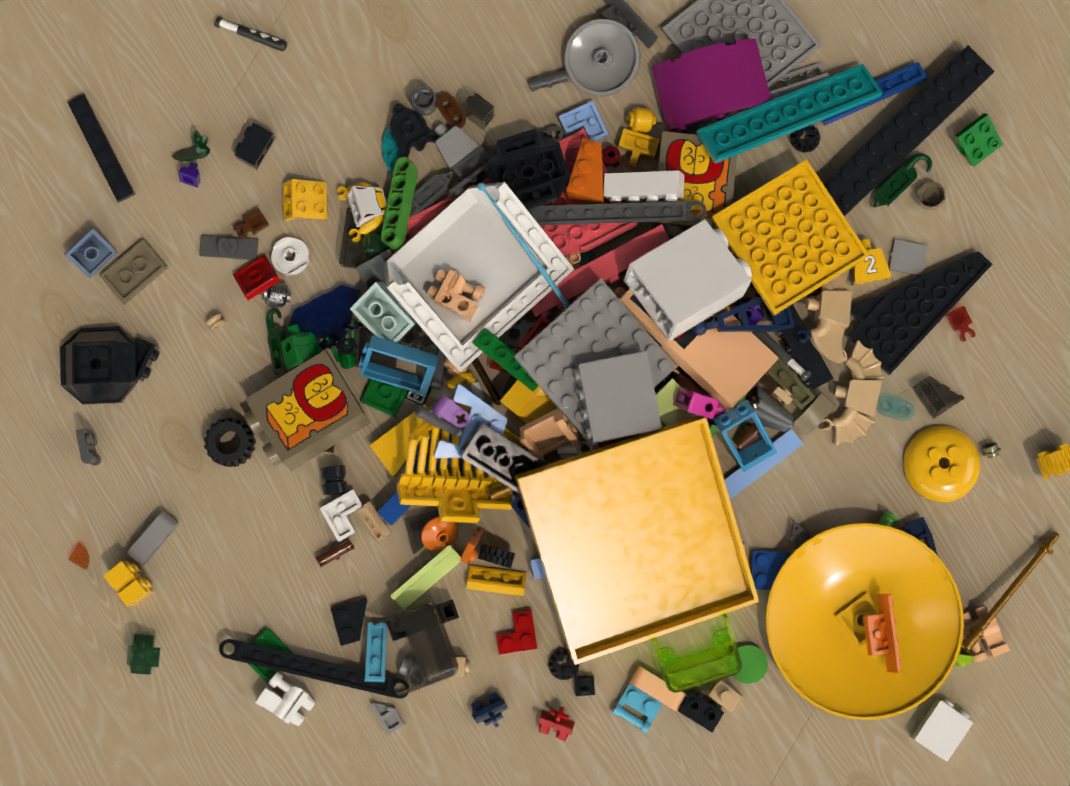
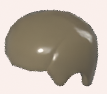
(931, 195)

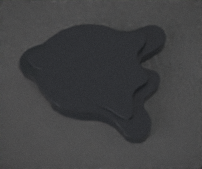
(409, 130)

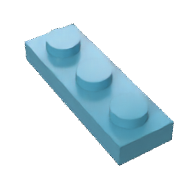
(376, 652)

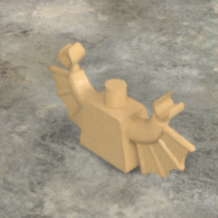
(859, 395)

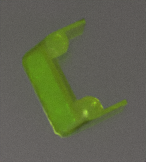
(703, 666)

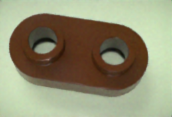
(452, 111)

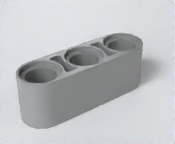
(153, 538)

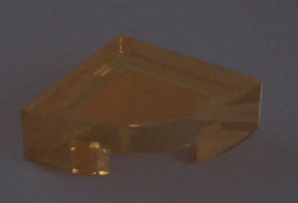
(80, 556)

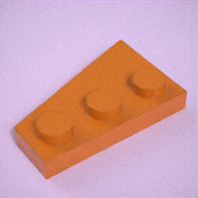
(470, 552)

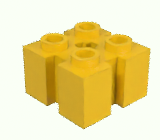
(128, 583)

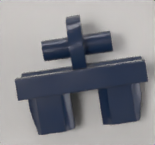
(490, 713)

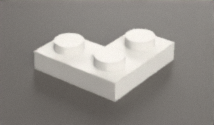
(337, 512)

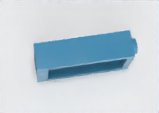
(393, 376)
(763, 447)

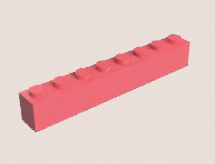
(606, 267)

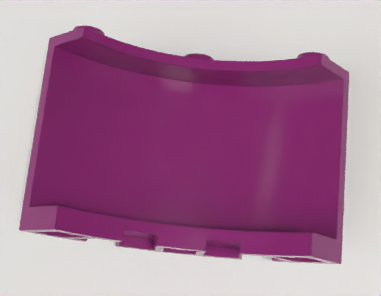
(710, 84)

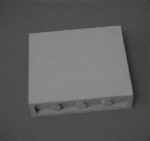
(617, 397)

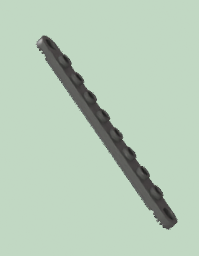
(616, 213)

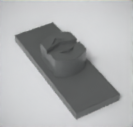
(228, 247)

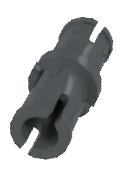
(548, 80)

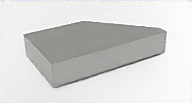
(388, 717)

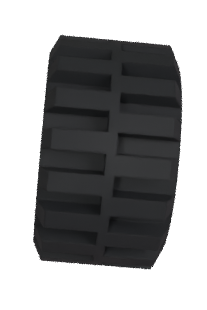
(213, 442)

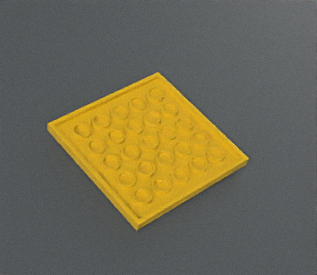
(790, 237)

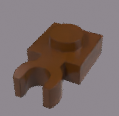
(254, 222)

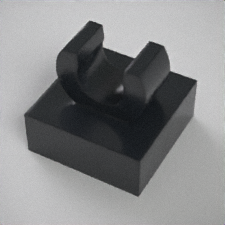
(584, 685)

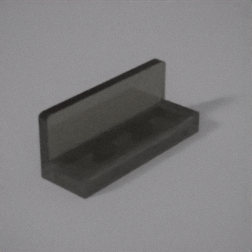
(350, 250)

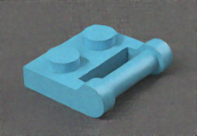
(641, 702)

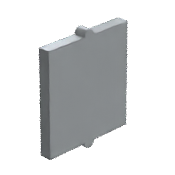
(908, 257)

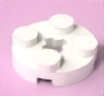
(280, 252)

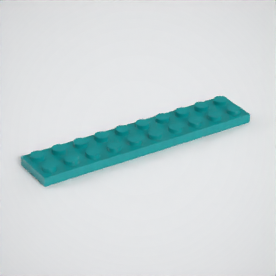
(788, 113)

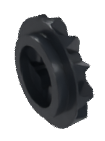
(800, 144)
(555, 669)

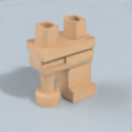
(450, 294)
(992, 638)

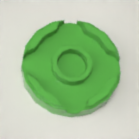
(753, 664)

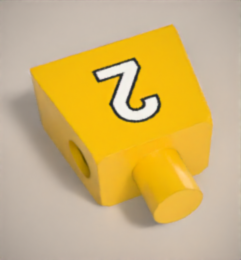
(872, 268)

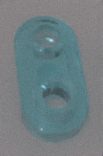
(895, 407)

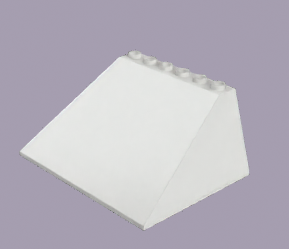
(482, 248)

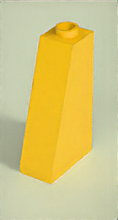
(393, 445)

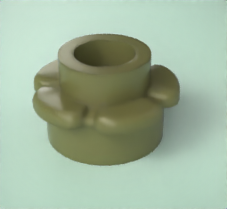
(991, 450)

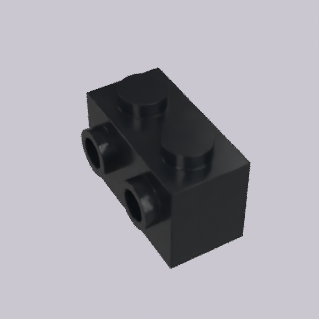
(254, 145)
(701, 711)

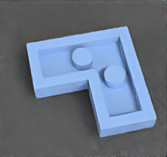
(587, 117)

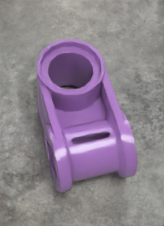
(449, 410)

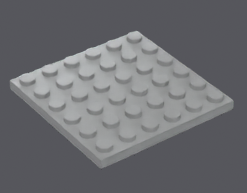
(778, 31)
(587, 331)

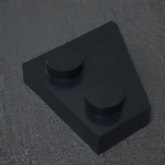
(349, 621)

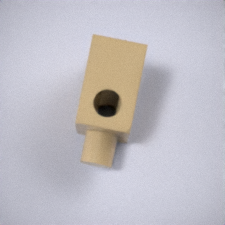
(723, 695)

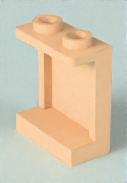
(548, 433)

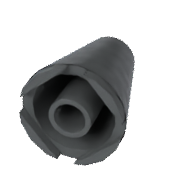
(769, 410)

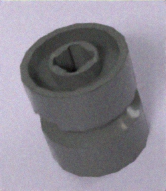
(424, 100)

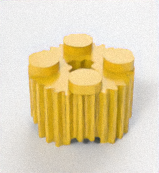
(1055, 462)

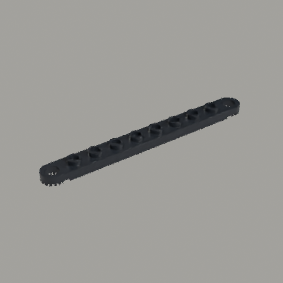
(310, 668)

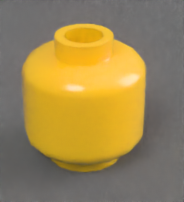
(641, 119)

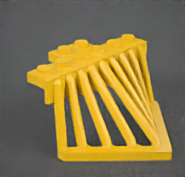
(454, 495)

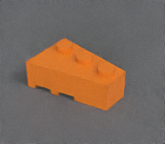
(587, 175)

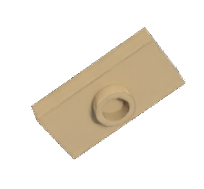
(374, 521)

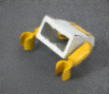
(367, 206)

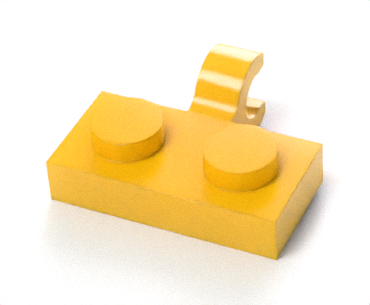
(638, 144)

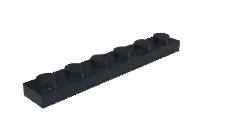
(101, 148)

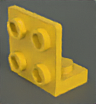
(304, 200)

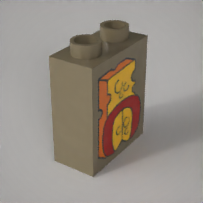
(702, 178)
(305, 412)

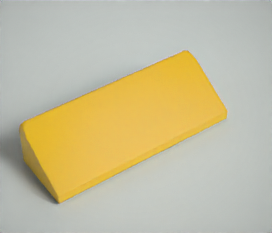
(496, 580)

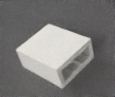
(942, 729)

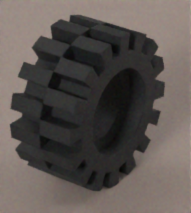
(496, 556)

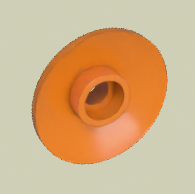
(434, 530)

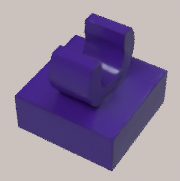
(190, 175)

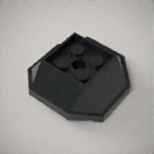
(532, 153)
(117, 370)

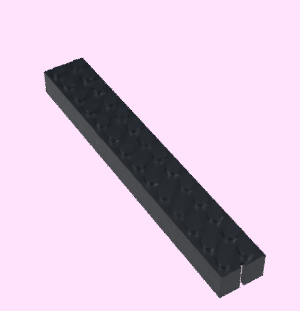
(907, 129)

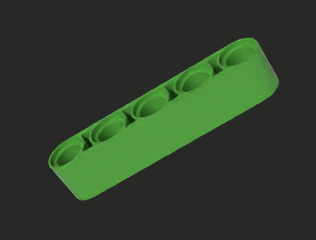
(399, 203)

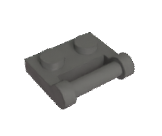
(87, 449)

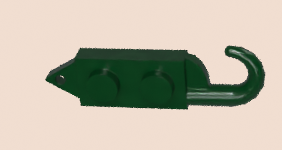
(900, 181)
(275, 338)

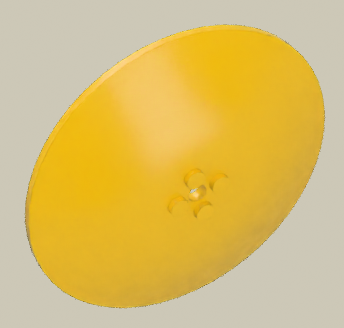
(817, 629)

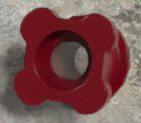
(607, 161)

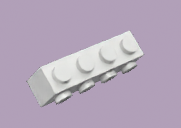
(644, 185)

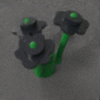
(346, 346)

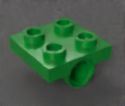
(978, 140)

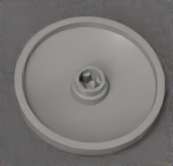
(602, 57)

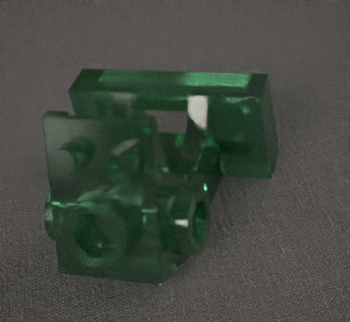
(143, 654)

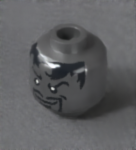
(277, 295)

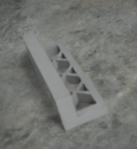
(793, 87)

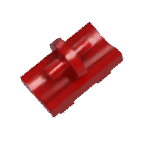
(556, 720)

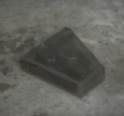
(936, 396)
(414, 528)

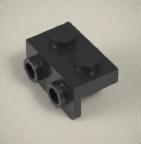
(146, 355)

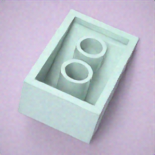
(383, 313)

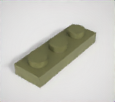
(784, 377)

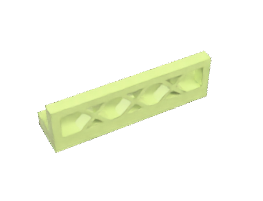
(426, 577)

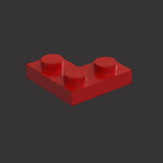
(523, 637)

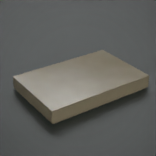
(133, 271)

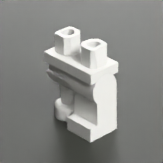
(285, 706)

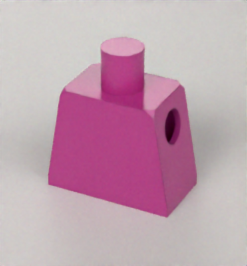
(698, 403)

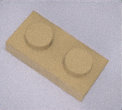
(782, 396)

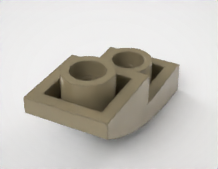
(814, 413)

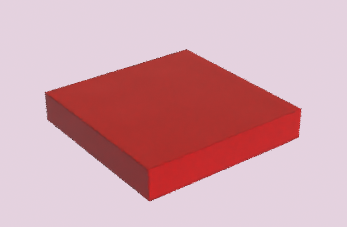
(256, 277)

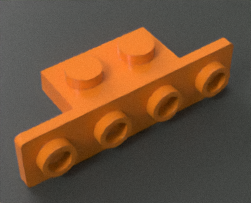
(881, 633)

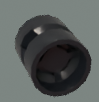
(334, 480)

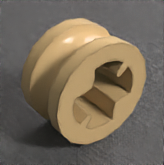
(215, 322)

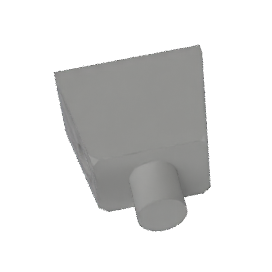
(453, 144)

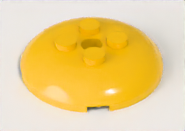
(923, 468)

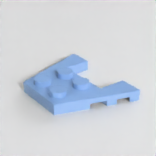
(478, 411)

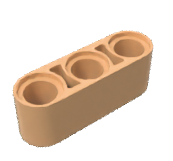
(657, 688)

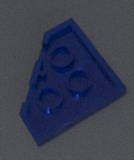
(327, 313)

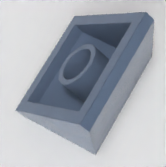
(90, 252)

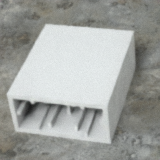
(688, 279)

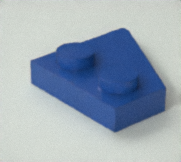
(765, 567)

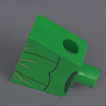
(298, 347)

